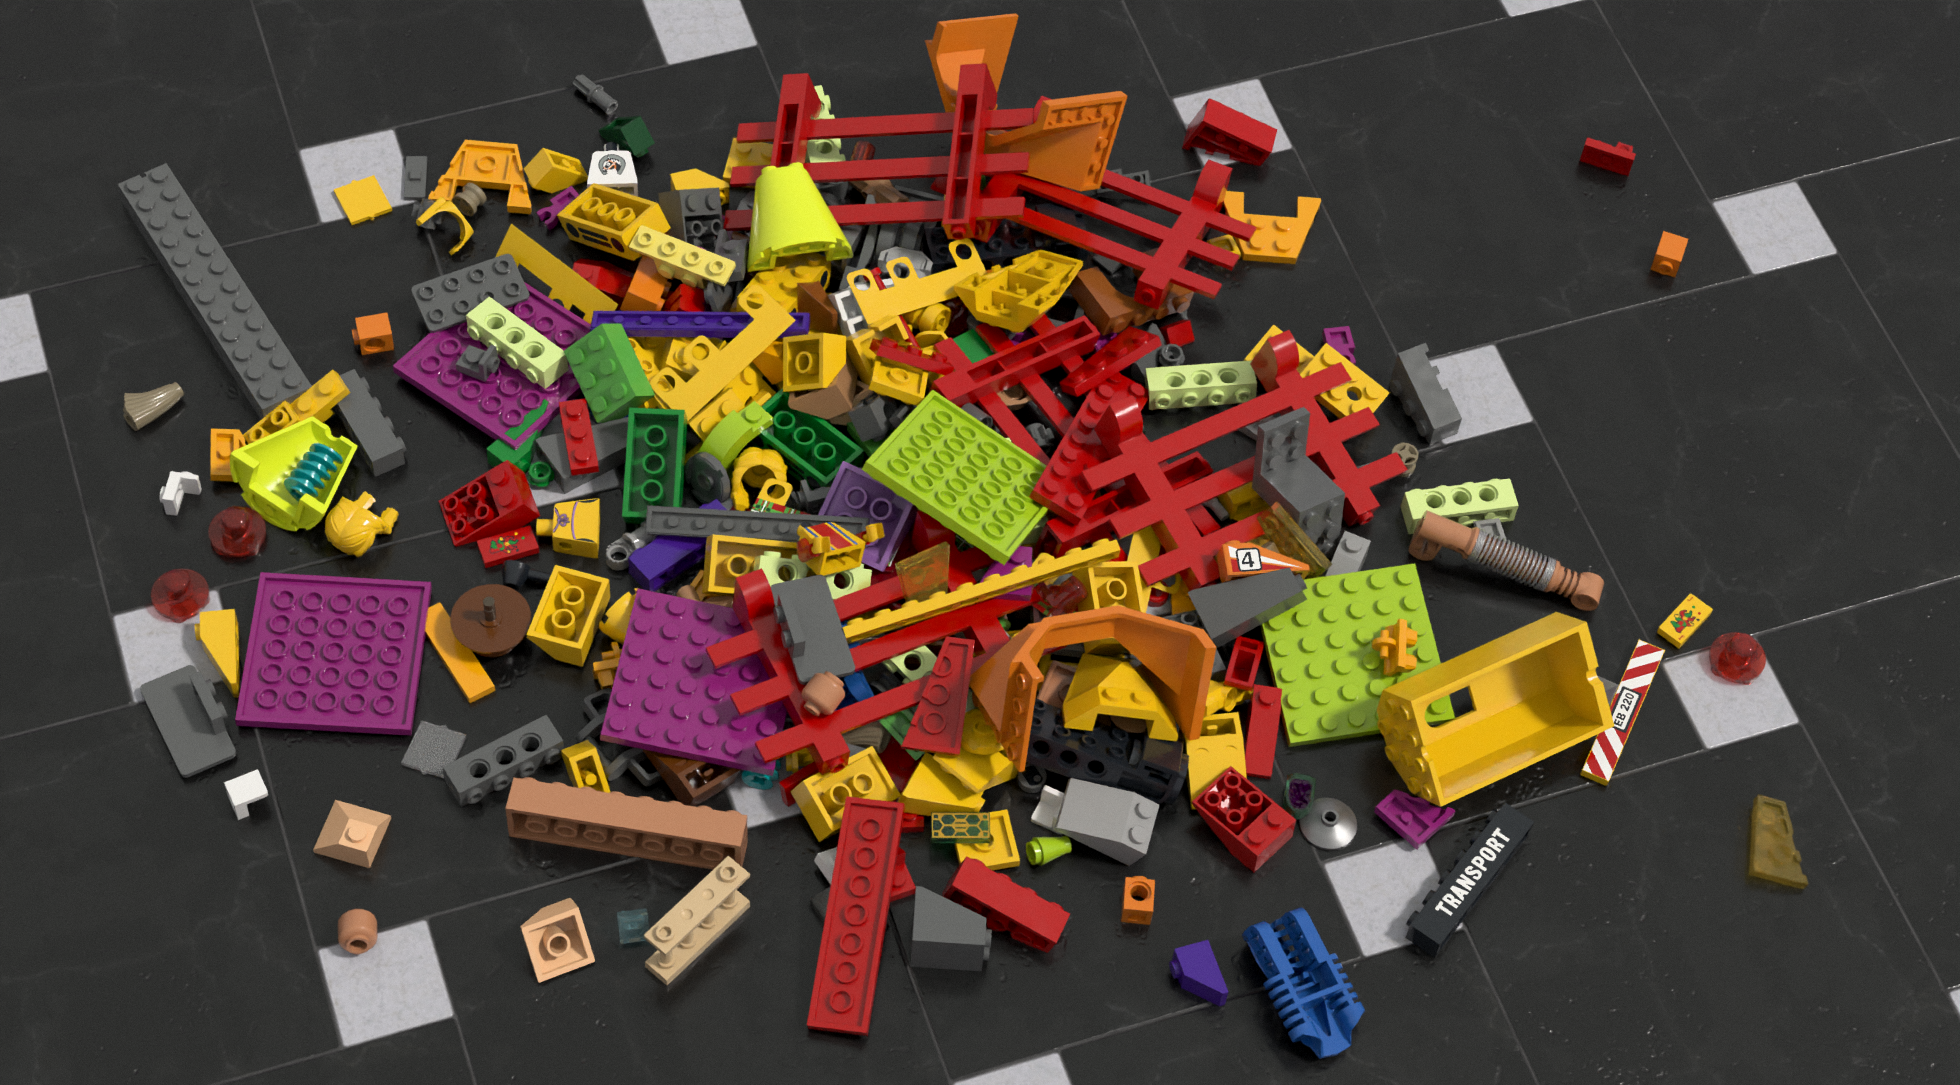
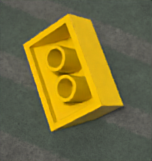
(569, 614)

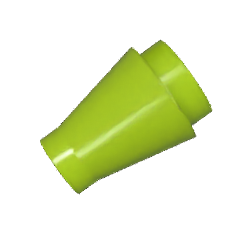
(1045, 849)

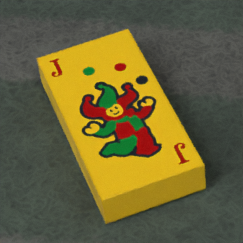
(1684, 620)

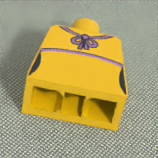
(573, 527)

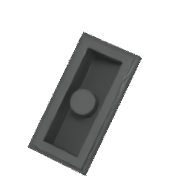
(1150, 360)

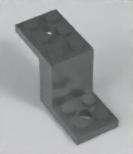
(1295, 482)

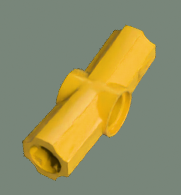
(1224, 697)

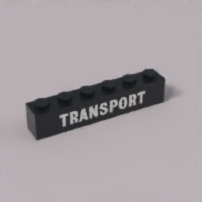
(1469, 879)

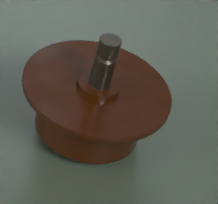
(490, 619)

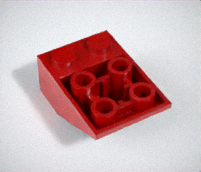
(489, 505)
(1244, 818)

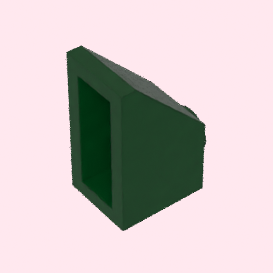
(629, 134)

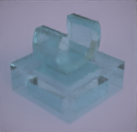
(632, 925)

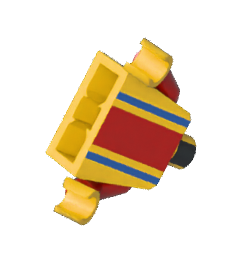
(832, 548)

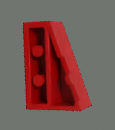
(1230, 133)

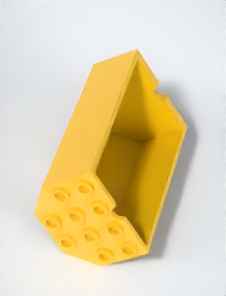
(1529, 701)

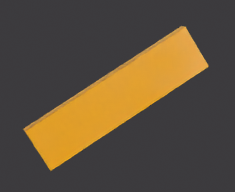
(457, 658)

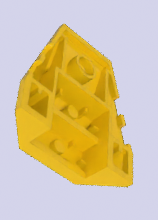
(1019, 292)
(1117, 689)

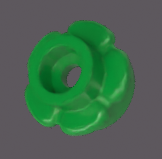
(540, 468)

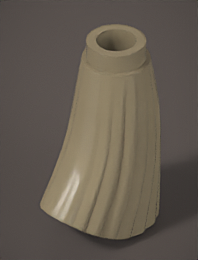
(147, 406)
(869, 735)

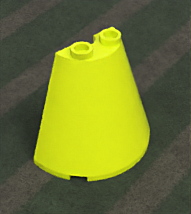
(791, 219)
(269, 461)

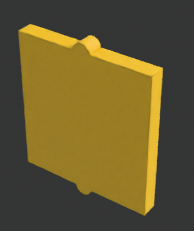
(362, 200)

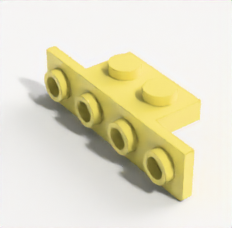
(682, 260)

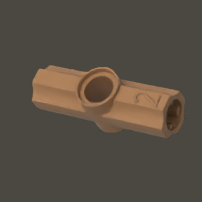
(881, 190)

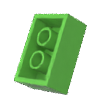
(609, 372)

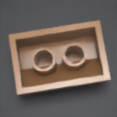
(830, 401)

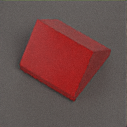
(1178, 333)

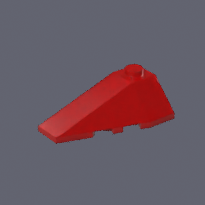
(607, 278)

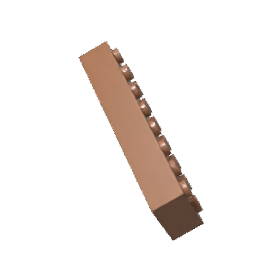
(625, 824)

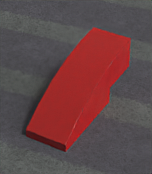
(1244, 663)

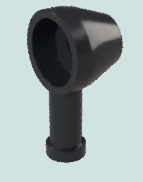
(516, 573)

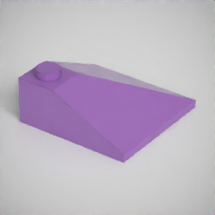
(860, 496)

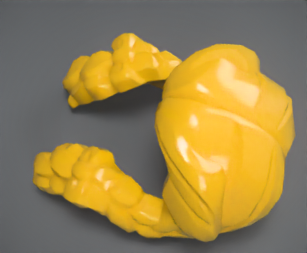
(755, 468)
(354, 527)

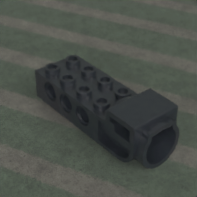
(1006, 243)
(1107, 756)

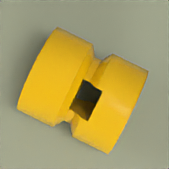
(929, 318)

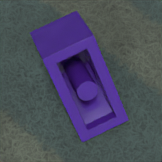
(1199, 972)

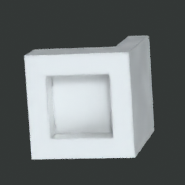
(245, 790)
(1048, 808)

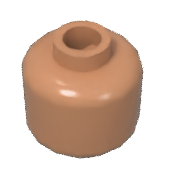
(823, 693)
(357, 931)

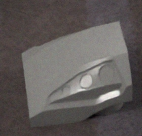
(919, 260)

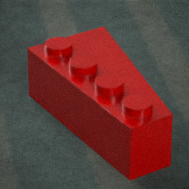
(1006, 904)

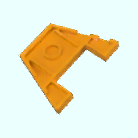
(487, 166)
(1276, 237)

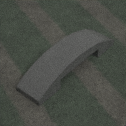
(867, 251)

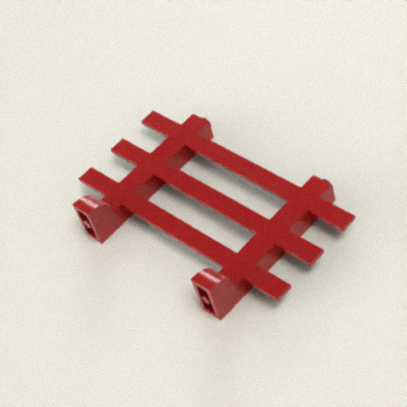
(963, 167)
(1177, 243)
(1022, 366)
(1166, 508)
(822, 734)

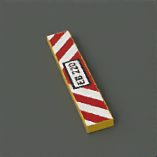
(1624, 711)

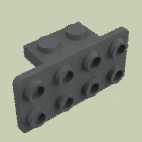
(736, 250)
(452, 296)
(811, 628)
(189, 719)

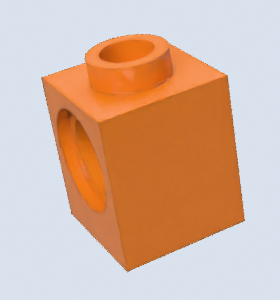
(1669, 254)
(373, 334)
(1133, 910)

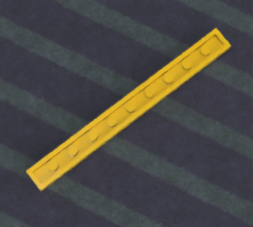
(991, 587)

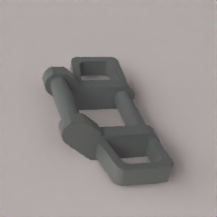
(627, 759)

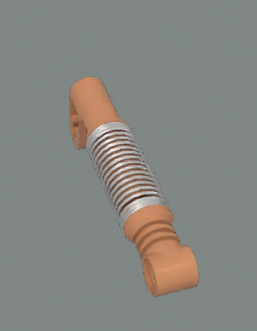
(1474, 544)

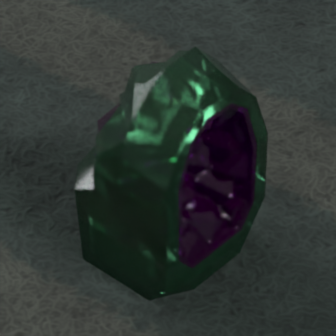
(1298, 795)

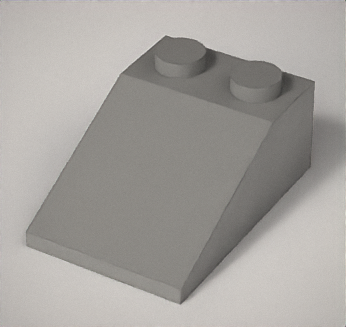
(1107, 819)

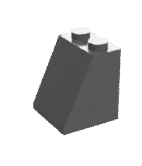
(947, 934)

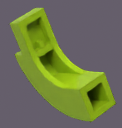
(734, 433)

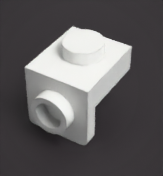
(177, 485)

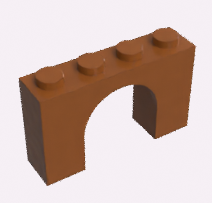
(1115, 311)

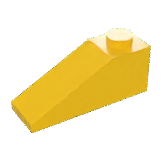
(220, 642)

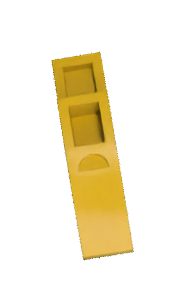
(314, 402)

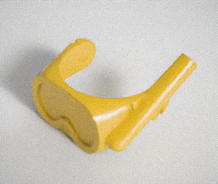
(442, 205)

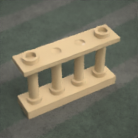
(697, 920)

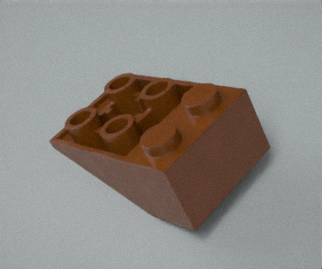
(692, 779)

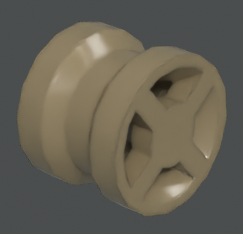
(469, 199)
(1408, 455)

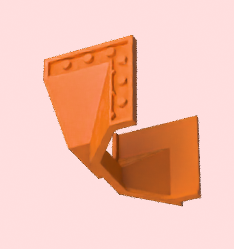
(1070, 135)
(1171, 653)

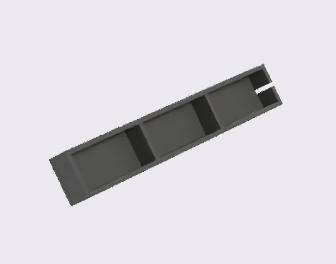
(213, 290)

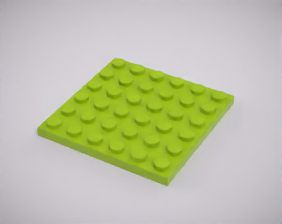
(962, 476)
(1327, 658)

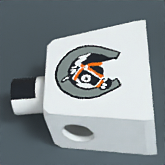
(613, 169)

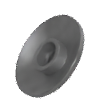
(1328, 834)

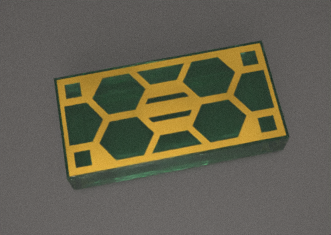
(960, 827)

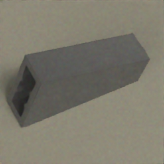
(610, 448)
(1245, 603)

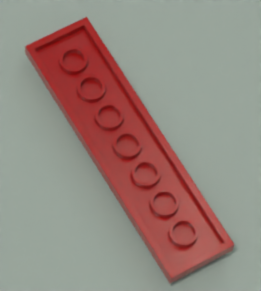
(1061, 482)
(856, 916)

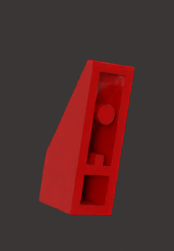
(1262, 730)

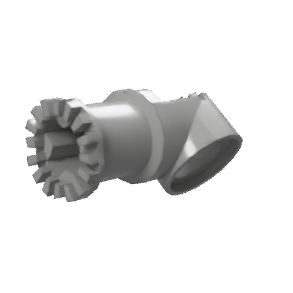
(627, 544)

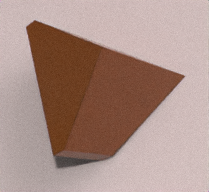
(815, 301)

